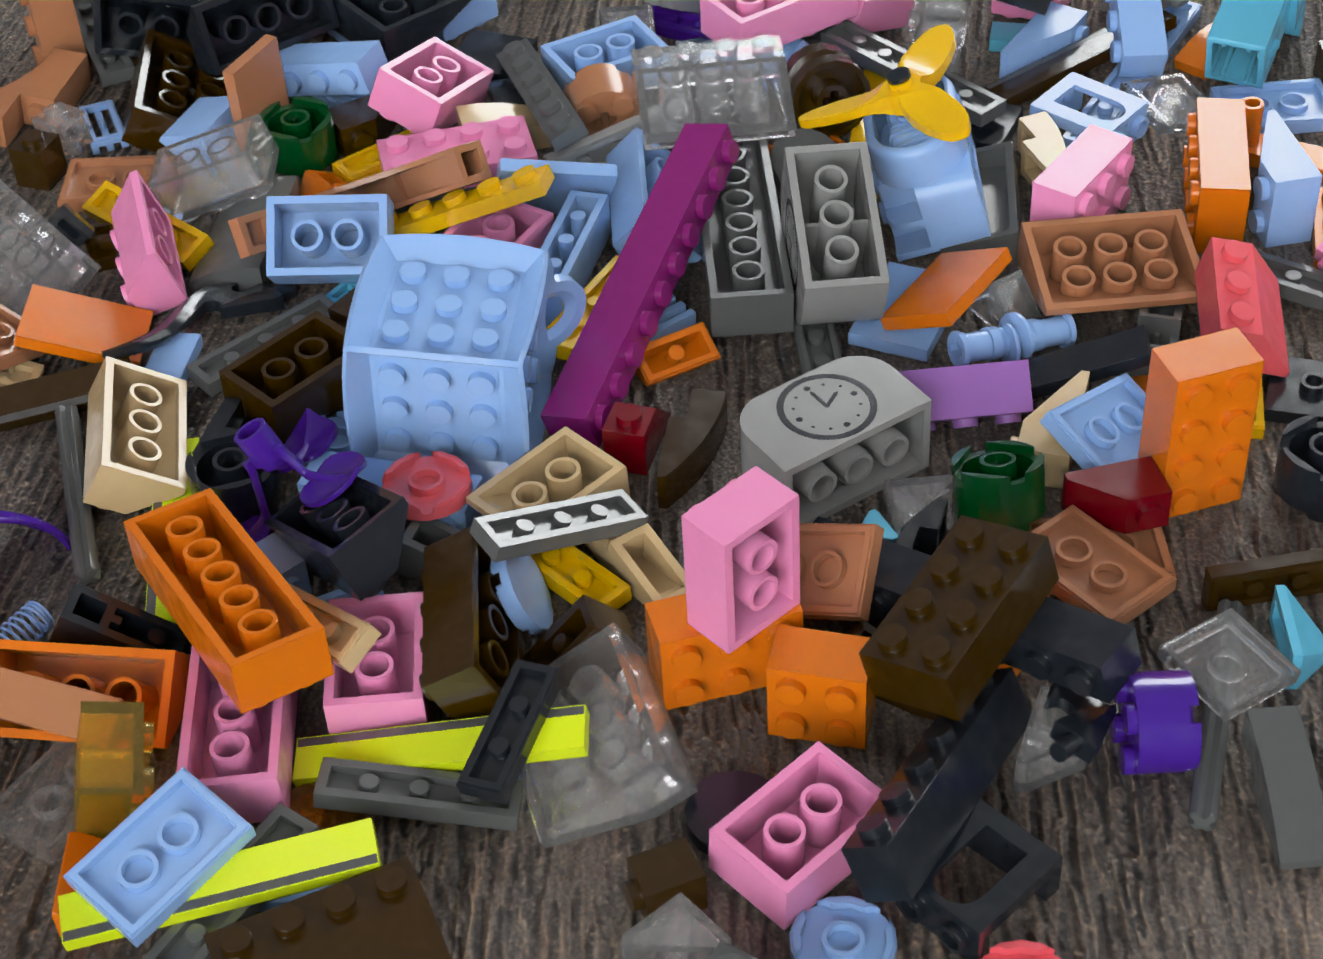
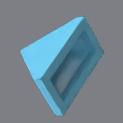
(1295, 634)

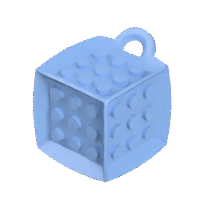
(453, 348)

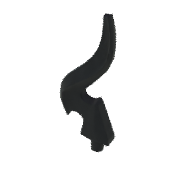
(219, 298)
(1082, 728)

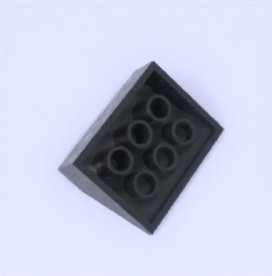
(395, 23)

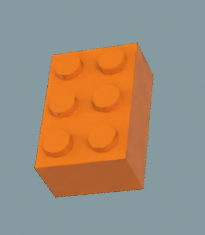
(693, 667)

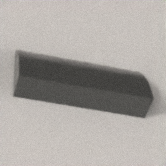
(1002, 198)
(223, 261)

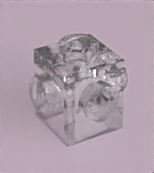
(65, 118)

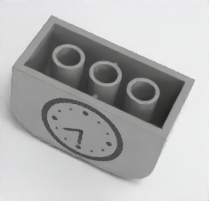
(833, 234)
(838, 433)

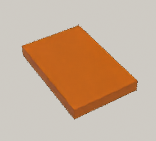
(946, 289)
(78, 325)

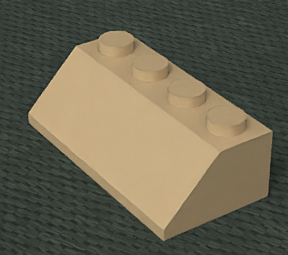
(134, 438)

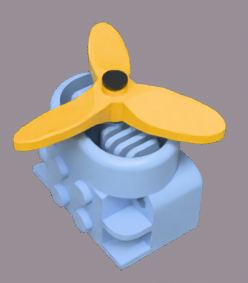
(919, 149)

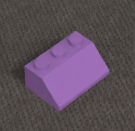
(976, 392)

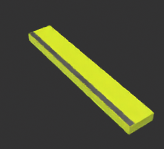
(438, 744)
(247, 879)

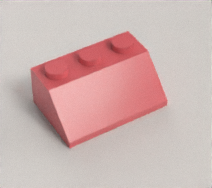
(1243, 293)

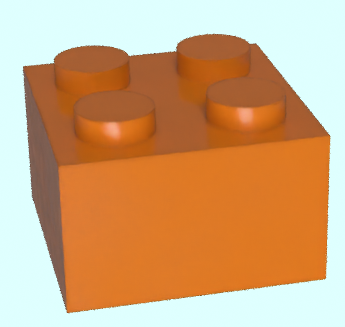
(818, 687)

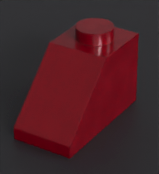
(634, 435)
(1121, 495)

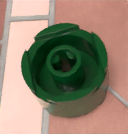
(302, 134)
(1000, 483)

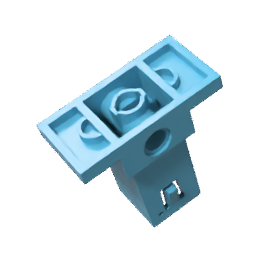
(1247, 38)

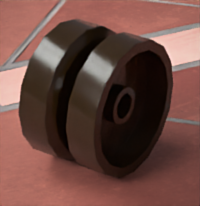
(822, 76)

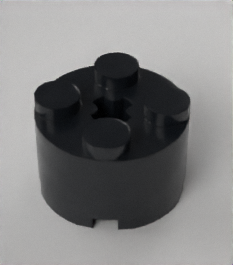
(1300, 466)
(221, 469)

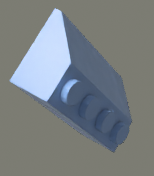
(635, 180)

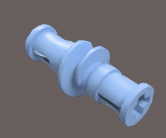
(1011, 339)

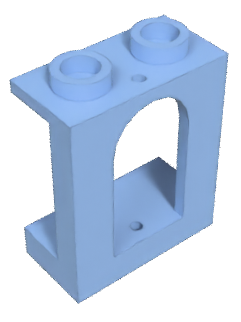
(1066, 99)

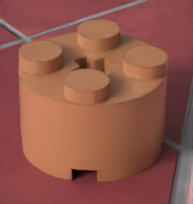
(601, 96)

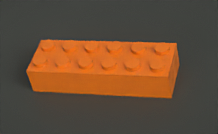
(229, 600)

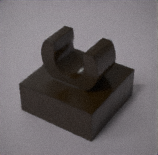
(102, 248)

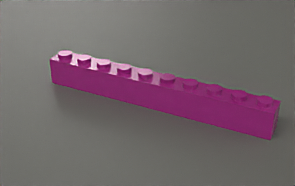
(641, 282)

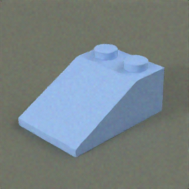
(1284, 188)

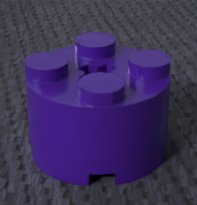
(1157, 723)

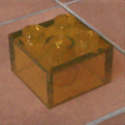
(111, 765)

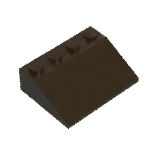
(164, 88)
(358, 918)

